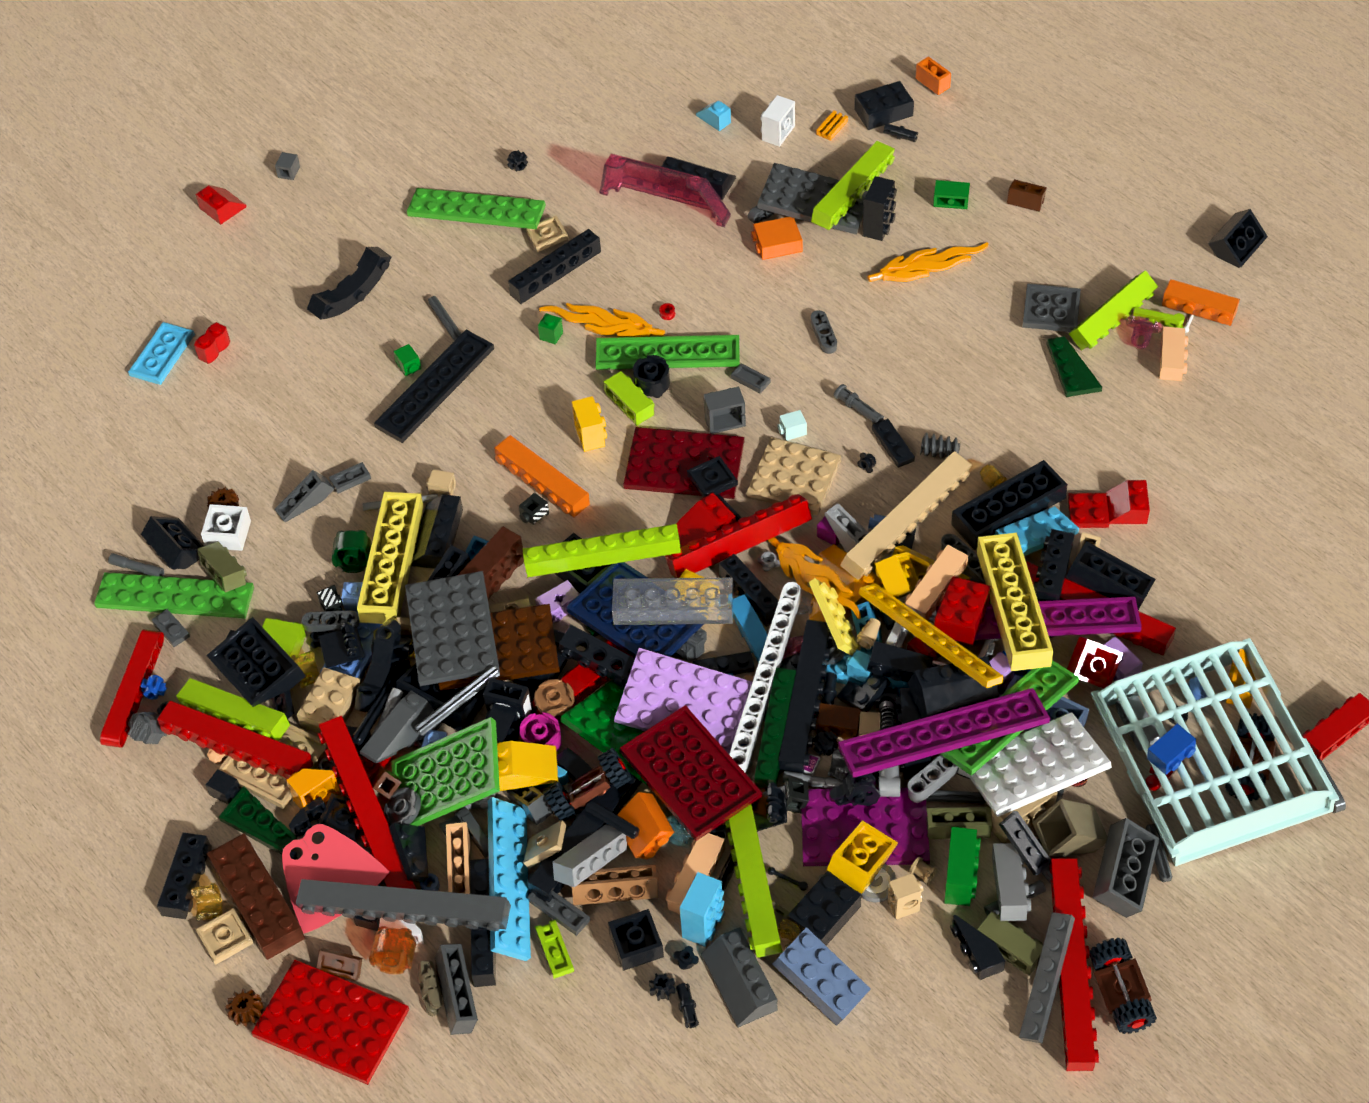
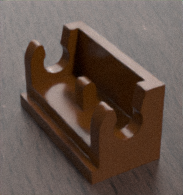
(1026, 195)

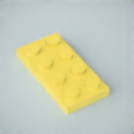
(834, 615)

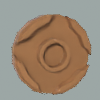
(554, 697)

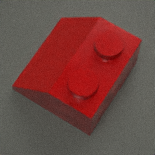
(219, 203)
(1129, 503)
(1094, 662)

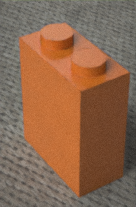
(777, 238)
(653, 825)

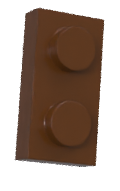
(339, 963)

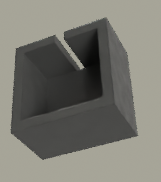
(724, 410)

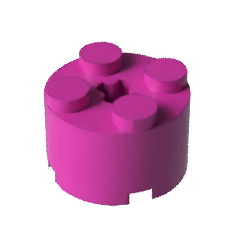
(541, 730)

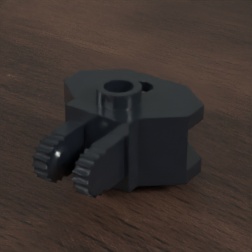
(856, 791)

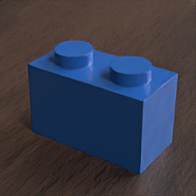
(1172, 749)

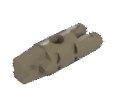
(429, 987)

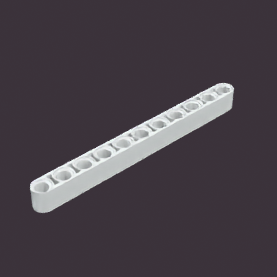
(766, 668)

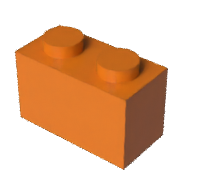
(933, 75)

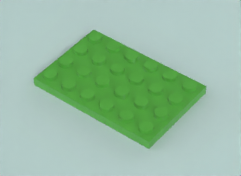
(452, 770)

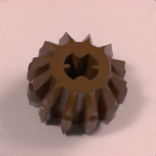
(223, 497)
(244, 999)

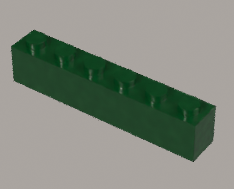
(768, 759)

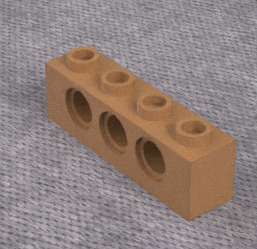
(617, 885)

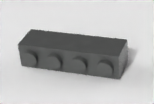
(456, 989)

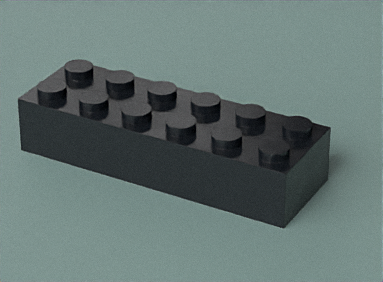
(1009, 502)

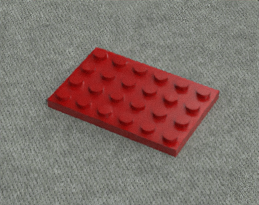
(330, 1021)

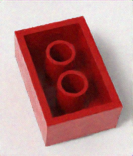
(963, 609)

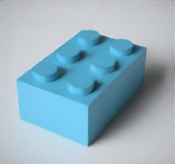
(702, 909)

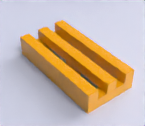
(829, 123)

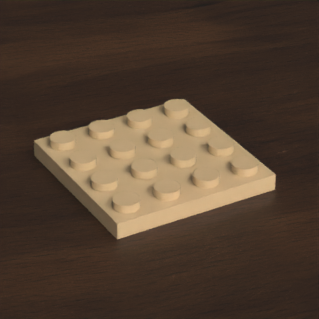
(793, 470)
(274, 787)

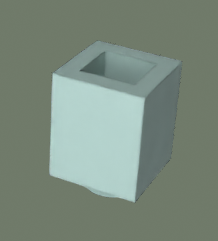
(792, 425)

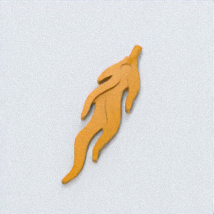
(922, 262)
(624, 325)
(792, 556)

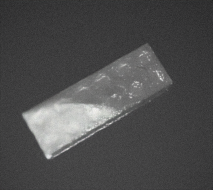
(672, 601)

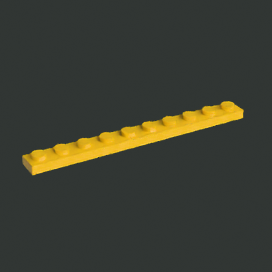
(931, 635)

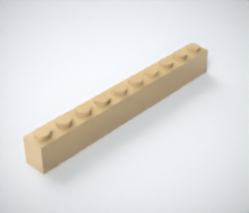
(906, 515)

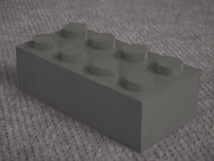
(1126, 868)

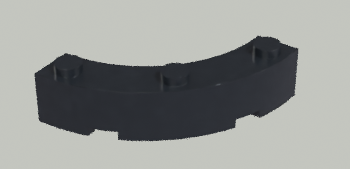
(353, 287)

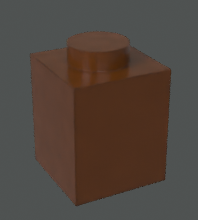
(385, 782)

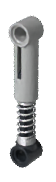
(888, 778)

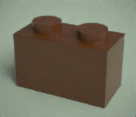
(839, 719)

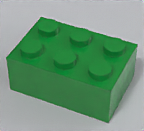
(962, 866)

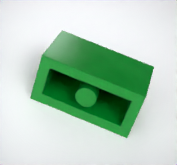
(951, 194)

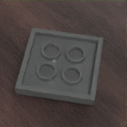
(1051, 308)

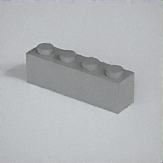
(589, 856)
(1010, 883)

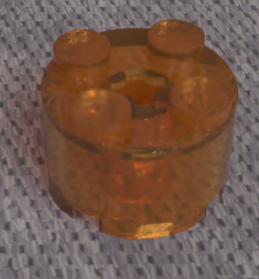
(393, 950)

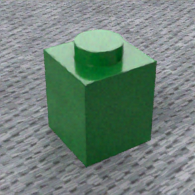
(550, 328)
(407, 360)

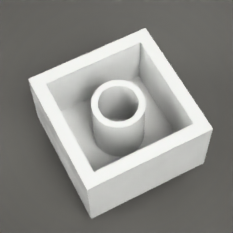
(778, 120)
(226, 525)

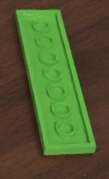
(476, 208)
(676, 350)
(172, 593)
(1049, 685)

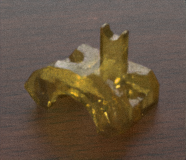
(308, 667)
(207, 902)
(788, 930)

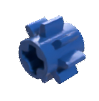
(153, 687)

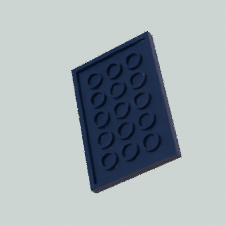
(595, 610)

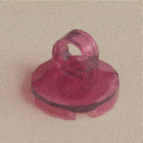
(1143, 327)

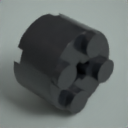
(652, 375)

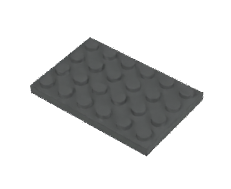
(797, 192)
(451, 628)

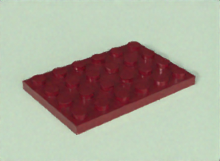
(662, 458)
(690, 772)

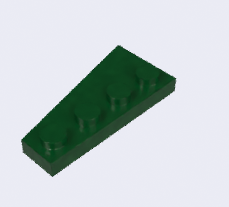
(1071, 369)
(252, 818)

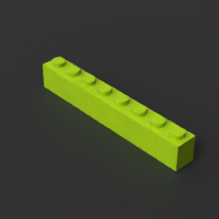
(852, 185)
(601, 550)
(753, 884)

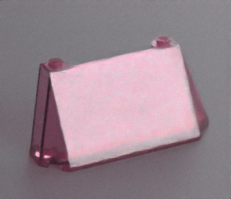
(664, 183)

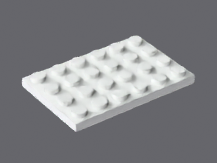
(1039, 764)

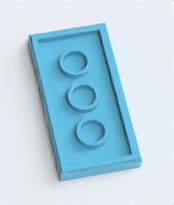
(161, 353)

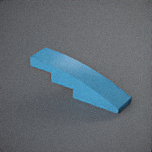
(749, 625)

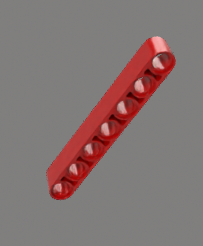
(129, 692)

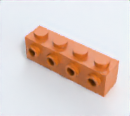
(1200, 302)

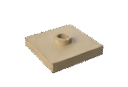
(547, 234)
(544, 844)
(224, 936)

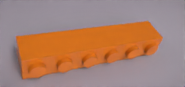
(542, 476)

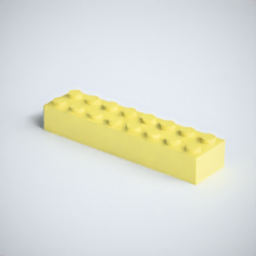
(390, 557)
(1014, 602)

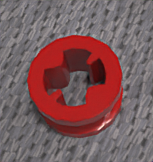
(667, 307)

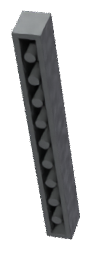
(403, 904)

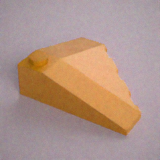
(833, 558)

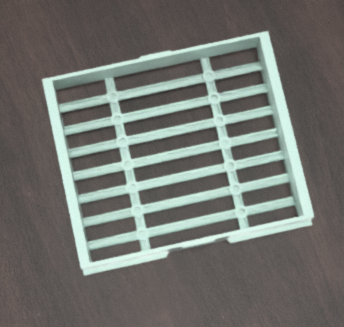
(1254, 823)

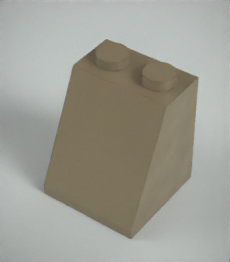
(1070, 829)

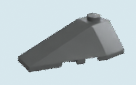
(398, 728)

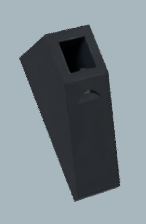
(982, 952)

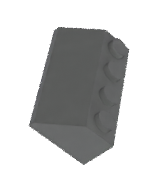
(739, 978)

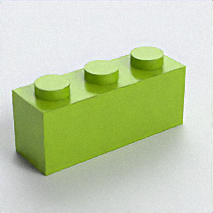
(629, 398)

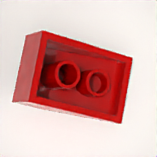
(704, 517)

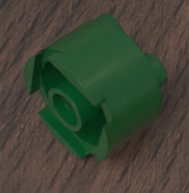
(351, 550)

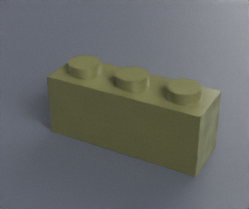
(222, 566)
(941, 820)
(1013, 943)

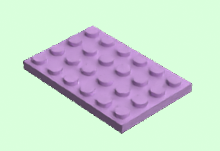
(665, 684)

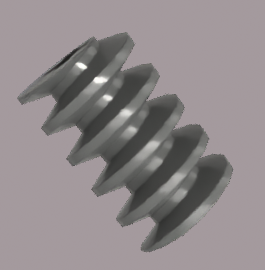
(939, 446)

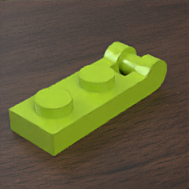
(1165, 319)
(554, 949)

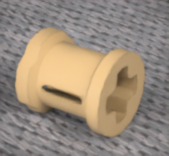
(923, 870)

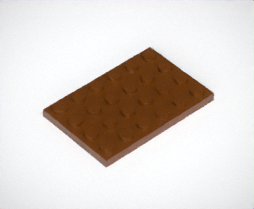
(522, 644)

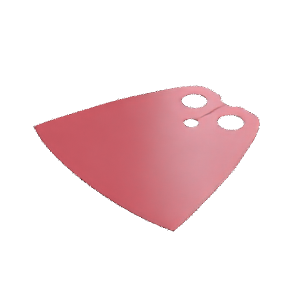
(338, 861)

